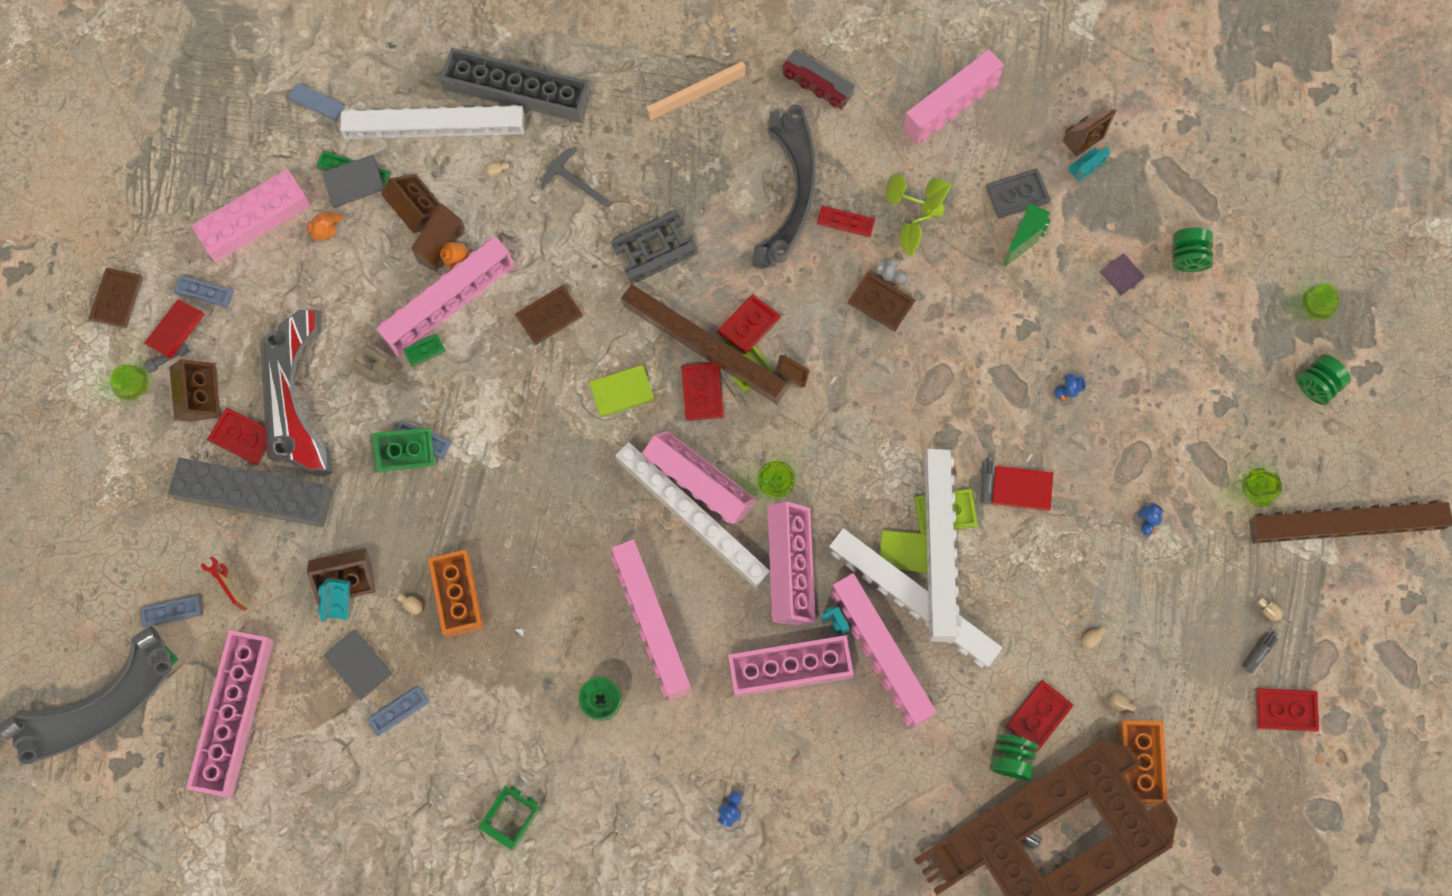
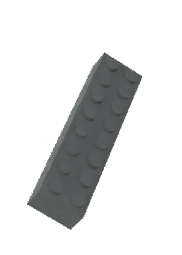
(516, 84)
(250, 492)

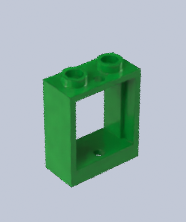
(498, 836)

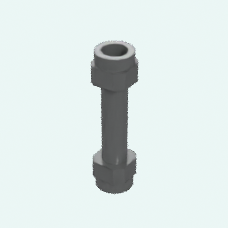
(151, 365)

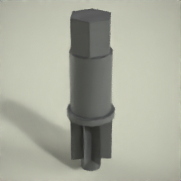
(987, 481)
(1261, 651)

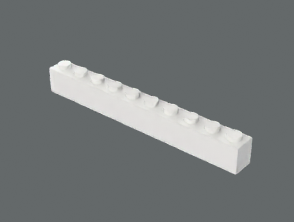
(432, 122)
(693, 516)
(940, 546)
(908, 594)

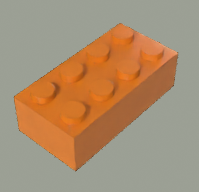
(456, 593)
(1148, 745)

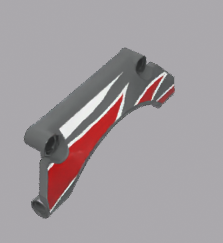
(283, 419)

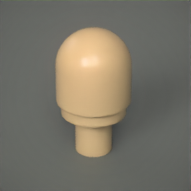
(495, 168)
(411, 604)
(1270, 609)
(1092, 637)
(1120, 703)

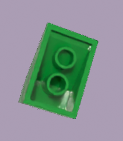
(1031, 228)
(401, 450)

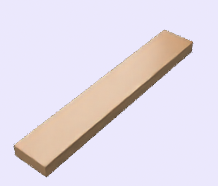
(696, 91)

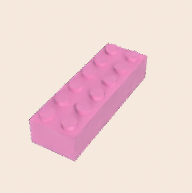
(953, 97)
(250, 215)
(699, 477)
(791, 564)
(790, 666)

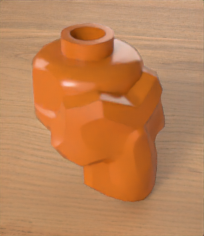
(322, 226)
(453, 253)

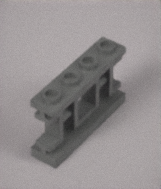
(659, 260)

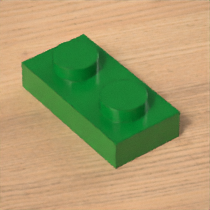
(424, 350)

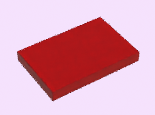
(748, 324)
(174, 328)
(702, 392)
(240, 436)
(1022, 488)
(1287, 710)
(1039, 714)

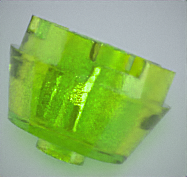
(1321, 301)
(129, 382)
(776, 479)
(1261, 487)

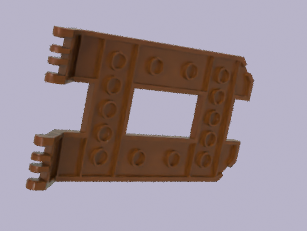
(1093, 774)

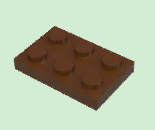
(116, 297)
(881, 301)
(549, 315)

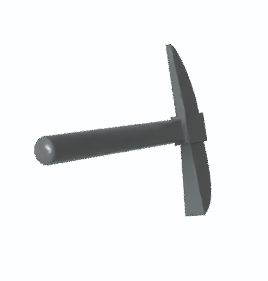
(556, 168)

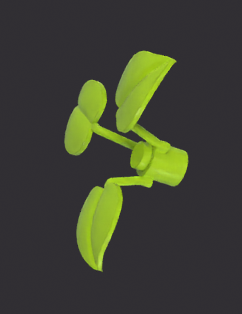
(935, 193)

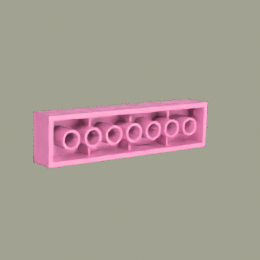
(445, 296)
(652, 622)
(882, 651)
(230, 714)

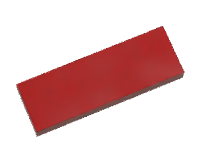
(845, 221)

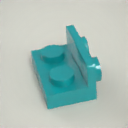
(1089, 163)
(334, 599)
(838, 621)

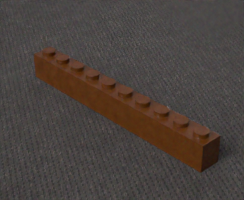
(704, 344)
(1351, 522)

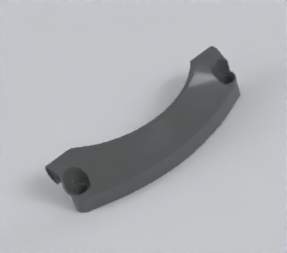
(796, 141)
(61, 729)

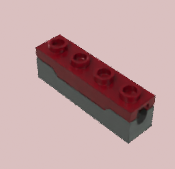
(818, 79)

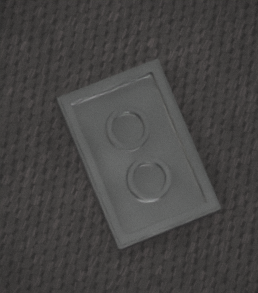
(353, 181)
(1017, 192)
(357, 664)

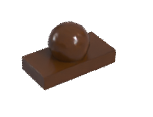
(791, 371)

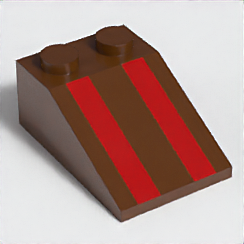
(1088, 132)

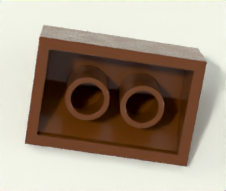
(410, 200)
(440, 229)
(194, 390)
(346, 566)

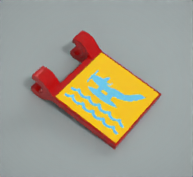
(224, 582)

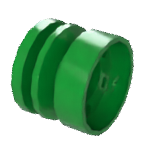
(1193, 249)
(1323, 379)
(588, 699)
(1013, 758)

